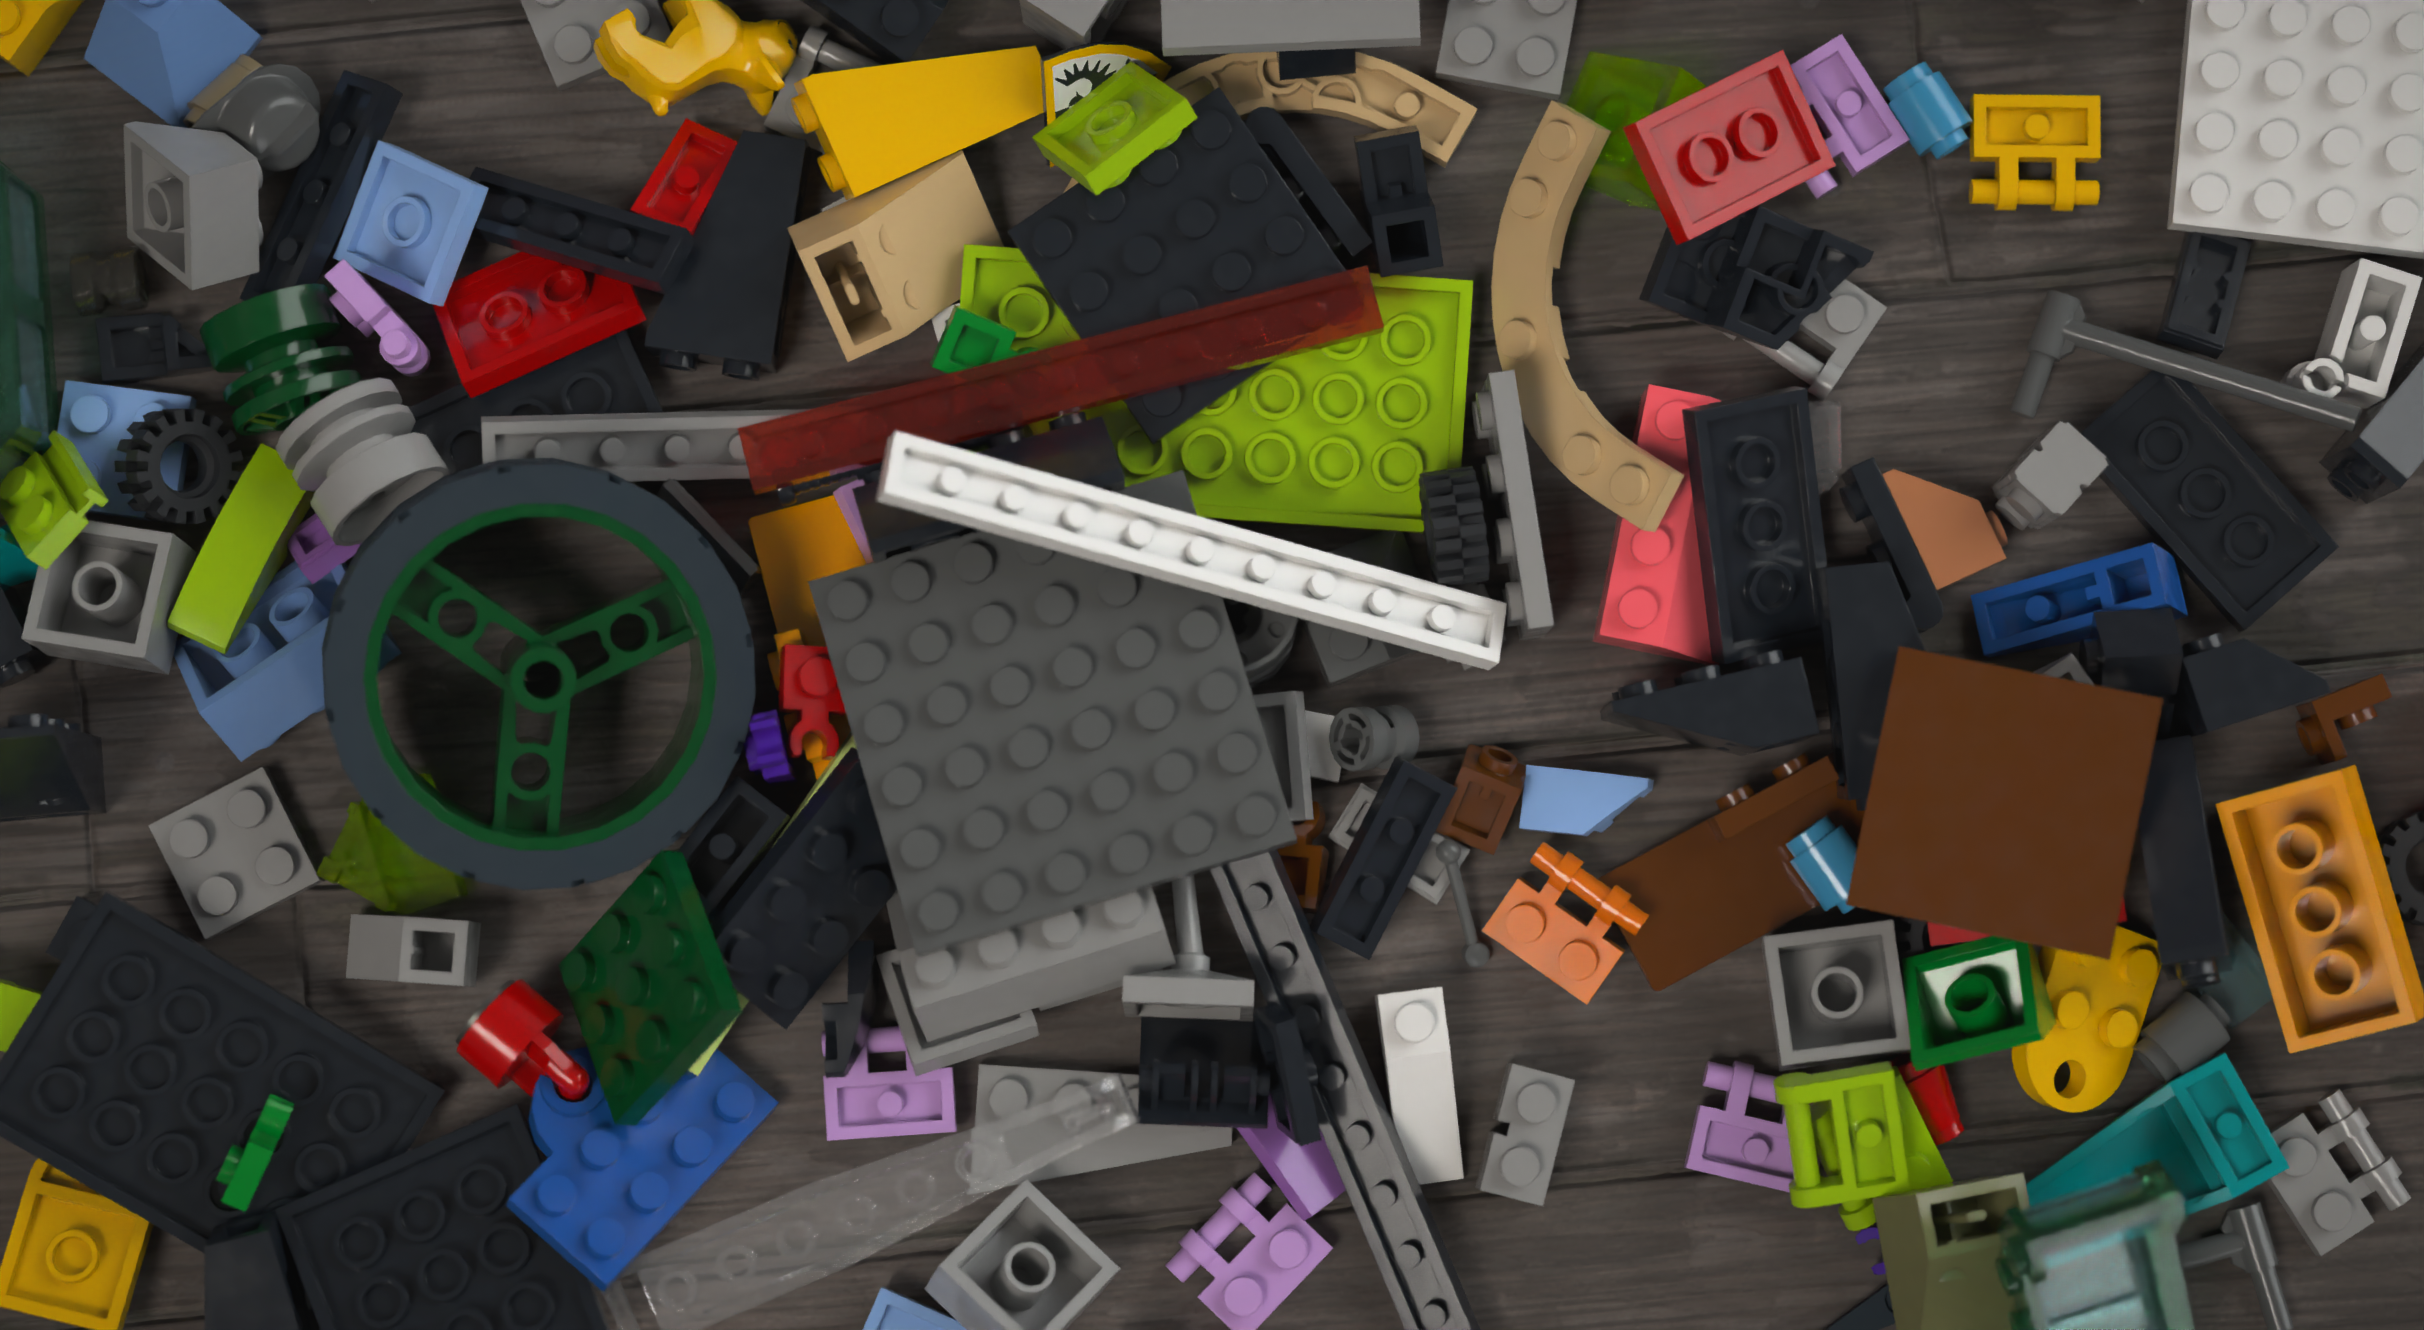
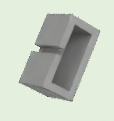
(1524, 1158)

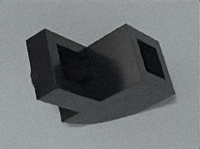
(1397, 201)

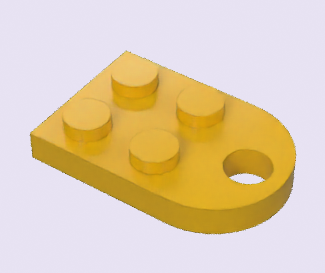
(2097, 1019)
(72, 1253)

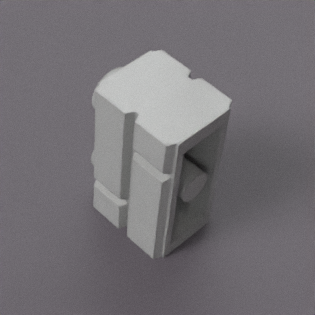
(2048, 477)

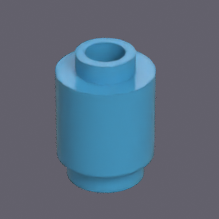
(1928, 111)
(1825, 862)

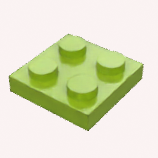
(1115, 128)

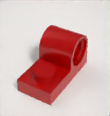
(685, 176)

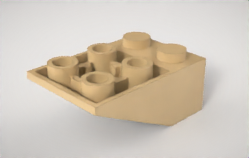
(894, 253)

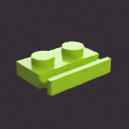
(49, 500)

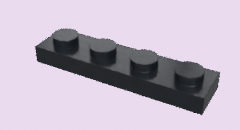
(325, 185)
(581, 232)

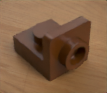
(2346, 705)
(1484, 797)

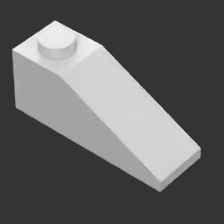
(1421, 1081)

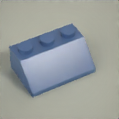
(272, 667)

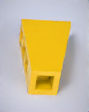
(912, 113)

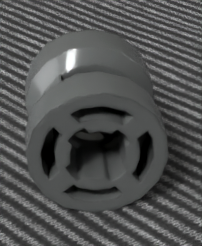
(1373, 737)

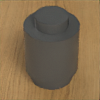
(2183, 1037)

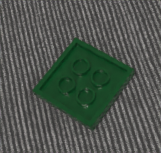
(649, 988)

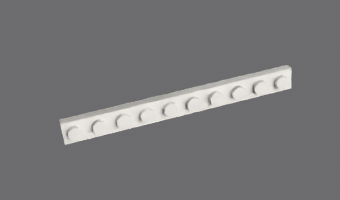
(1190, 550)

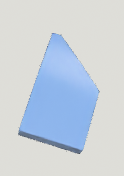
(1576, 799)

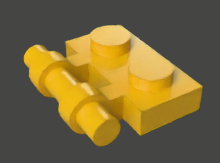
(2035, 130)

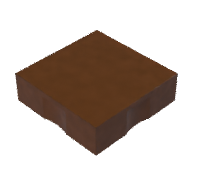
(2004, 802)

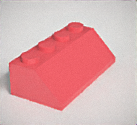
(1655, 578)

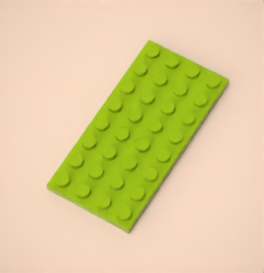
(1307, 438)

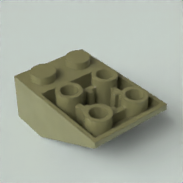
(1943, 1253)

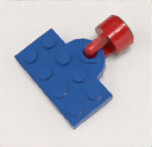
(605, 1182)

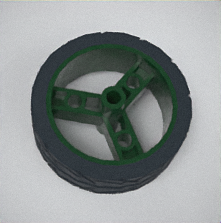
(524, 837)

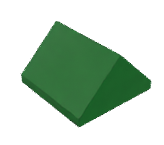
(1974, 1000)

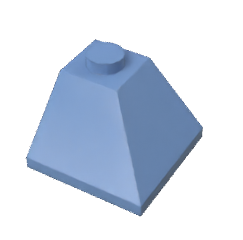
(167, 49)

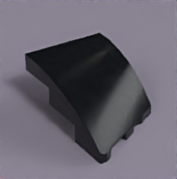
(1752, 275)

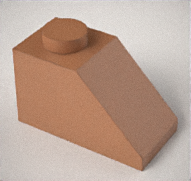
(1947, 528)

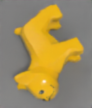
(703, 49)

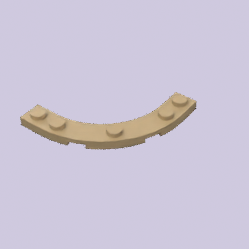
(1374, 96)
(1531, 331)

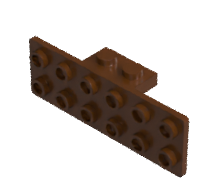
(1729, 873)

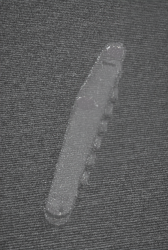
(847, 1216)

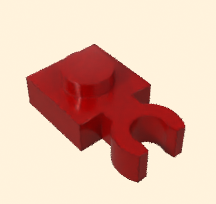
(812, 692)

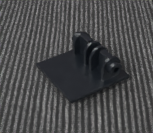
(1202, 1074)

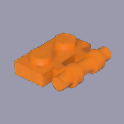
(1553, 937)

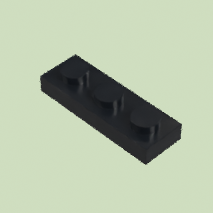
(1382, 858)

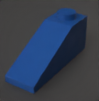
(2061, 603)

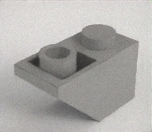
(413, 950)

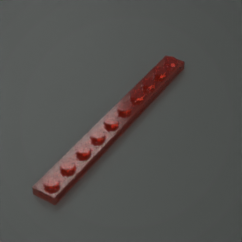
(1064, 378)

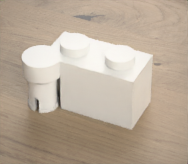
(2360, 335)

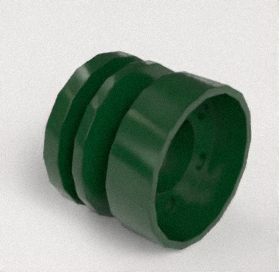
(278, 348)

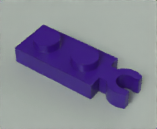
(767, 749)

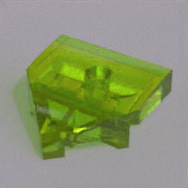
(384, 868)

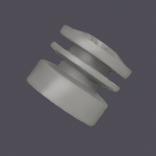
(359, 457)

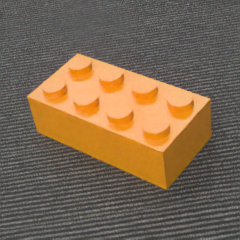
(2322, 909)

